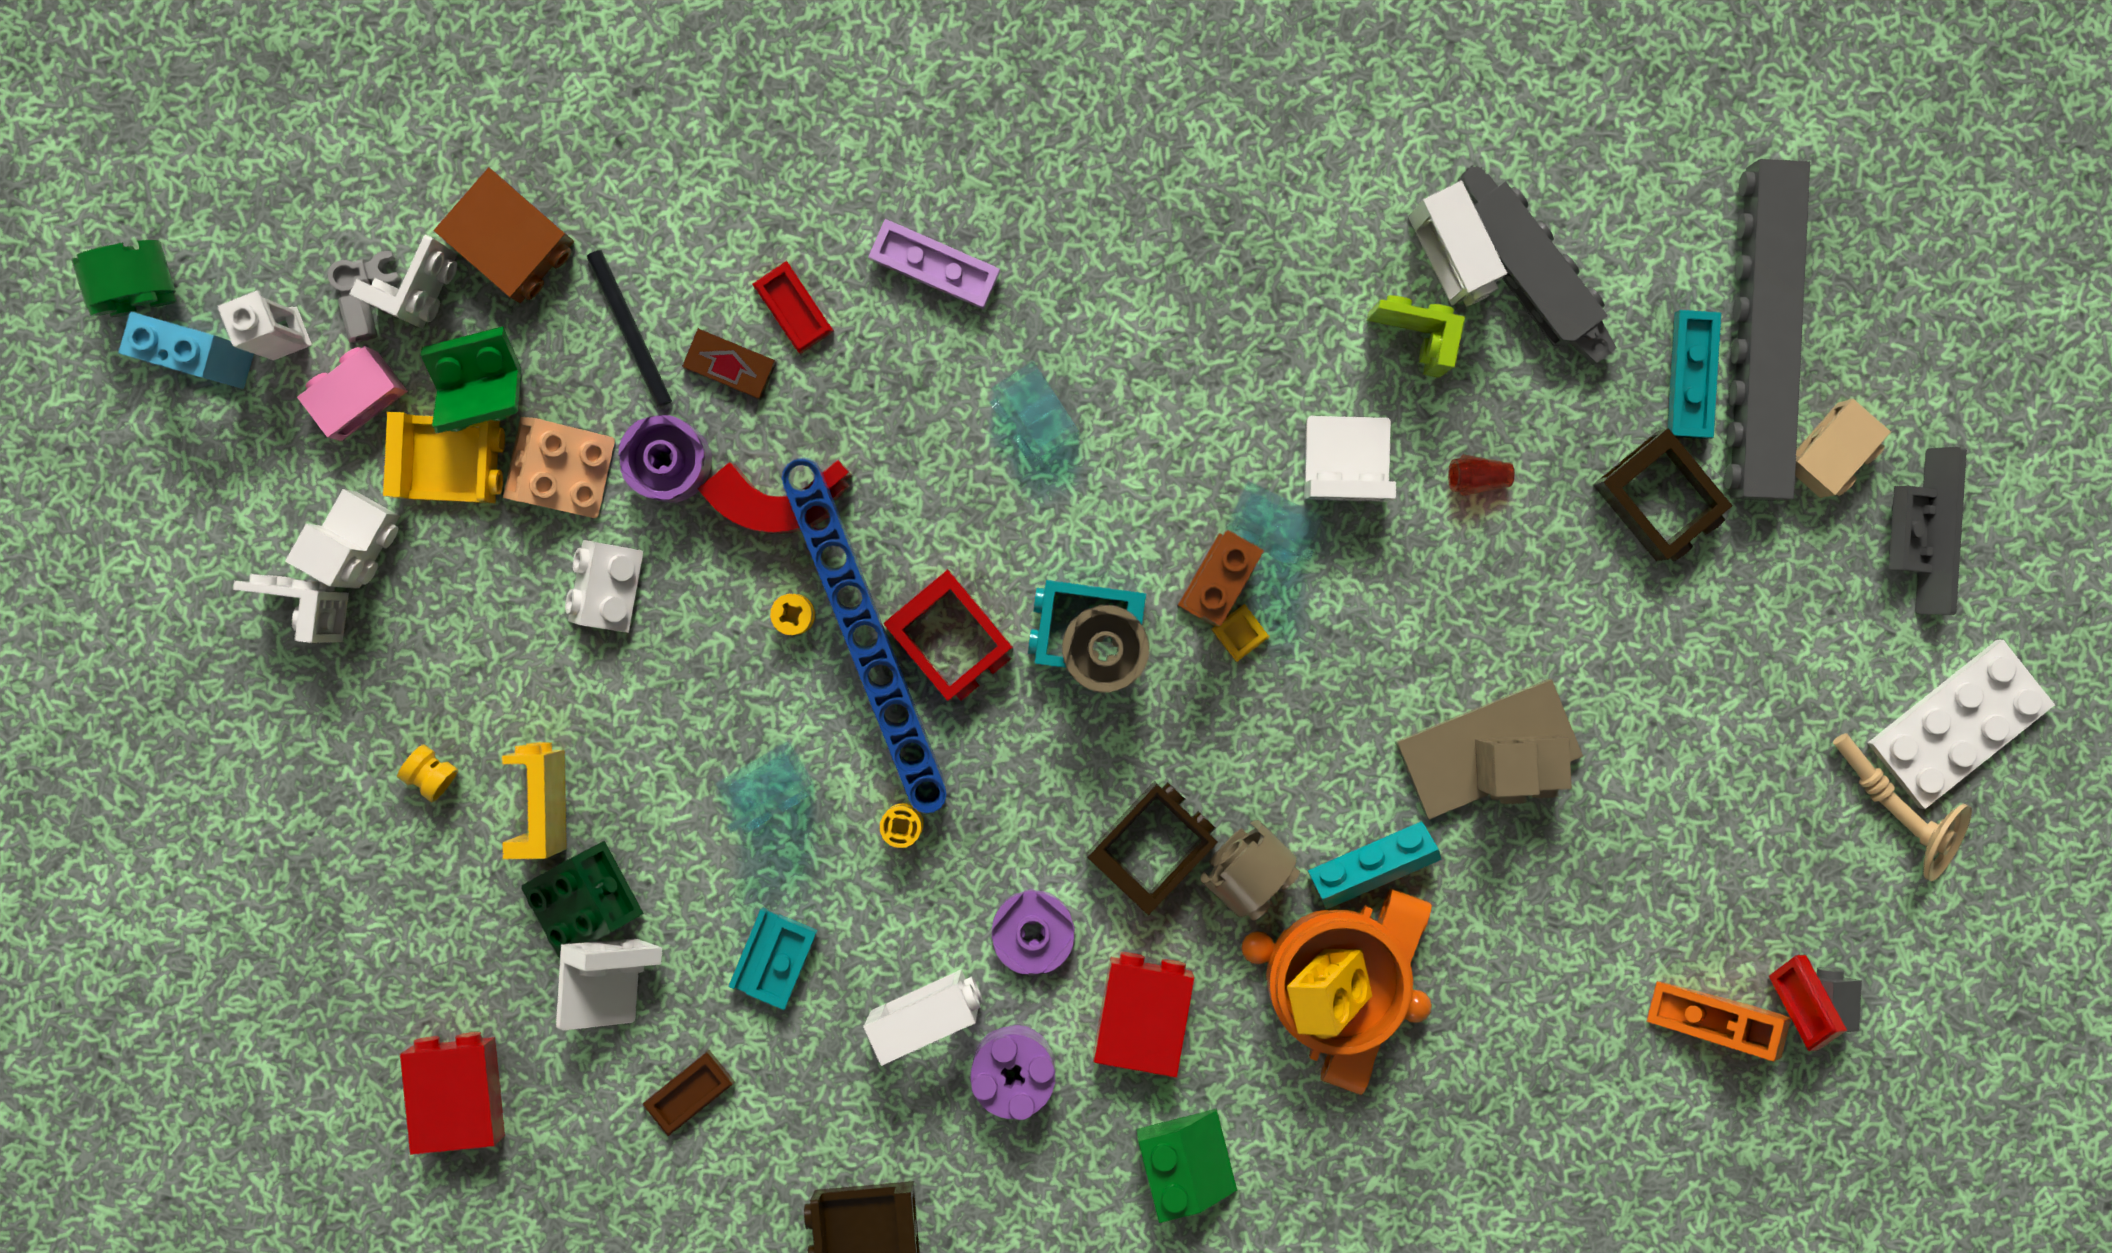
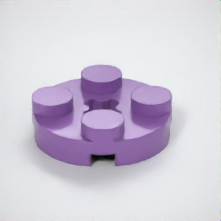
(1034, 956)

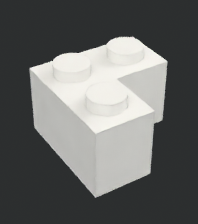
(347, 542)

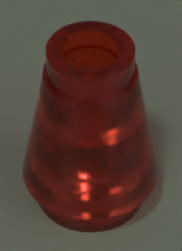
(1478, 474)

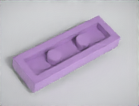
(934, 264)

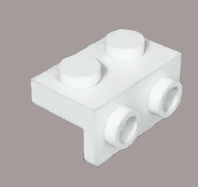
(604, 586)

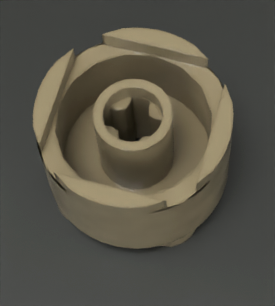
(1117, 669)
(1251, 870)

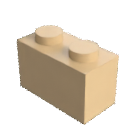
(1839, 449)

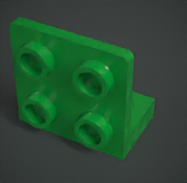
(473, 378)

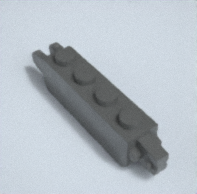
(1537, 271)

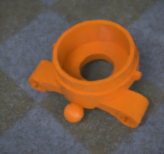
(1387, 952)

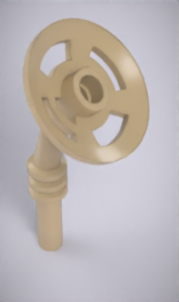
(1938, 838)

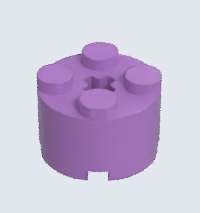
(643, 468)
(1019, 1095)

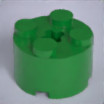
(121, 278)

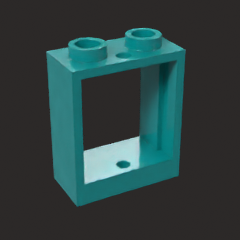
(1044, 604)

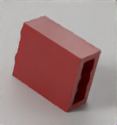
(1143, 1014)
(452, 1094)

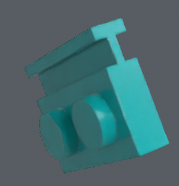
(773, 958)

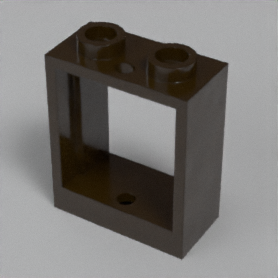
(1613, 481)
(1123, 878)

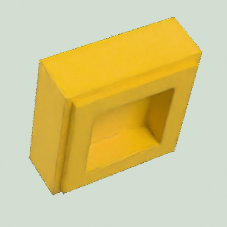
(1240, 633)

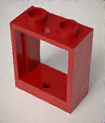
(923, 602)

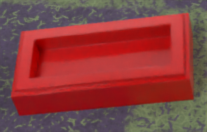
(793, 307)
(1807, 1003)

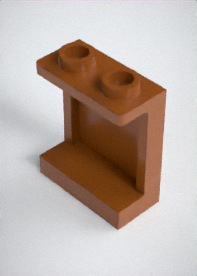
(505, 236)
(1220, 578)

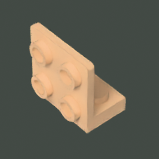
(559, 467)

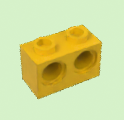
(1329, 992)

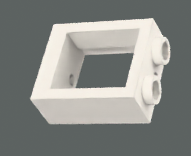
(1457, 245)
(923, 1016)

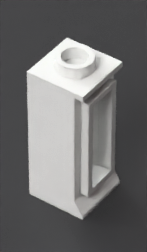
(254, 326)

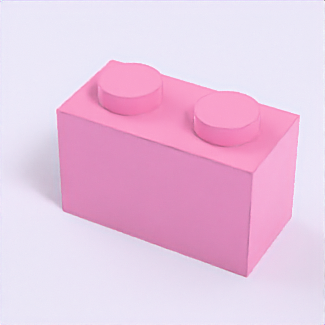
(351, 393)

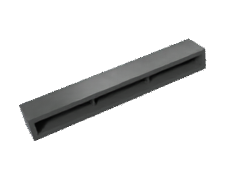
(1768, 330)

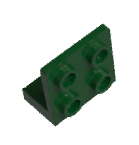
(582, 898)

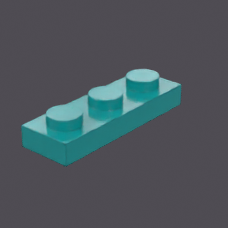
(1694, 374)
(1374, 865)

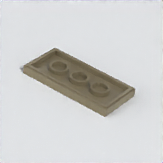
(1444, 755)

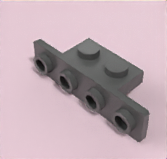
(1929, 530)

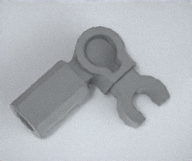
(355, 312)

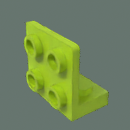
(1439, 320)

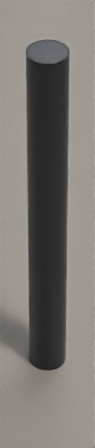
(629, 328)

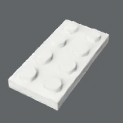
(1961, 724)

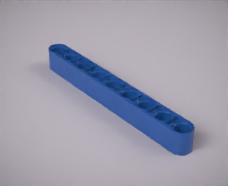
(865, 657)

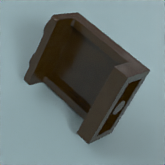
(863, 1219)

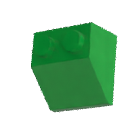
(1186, 1164)

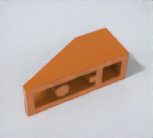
(1720, 1020)

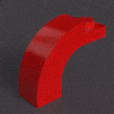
(745, 505)

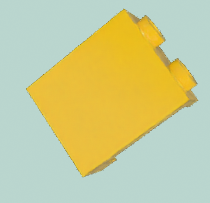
(443, 464)
(545, 802)

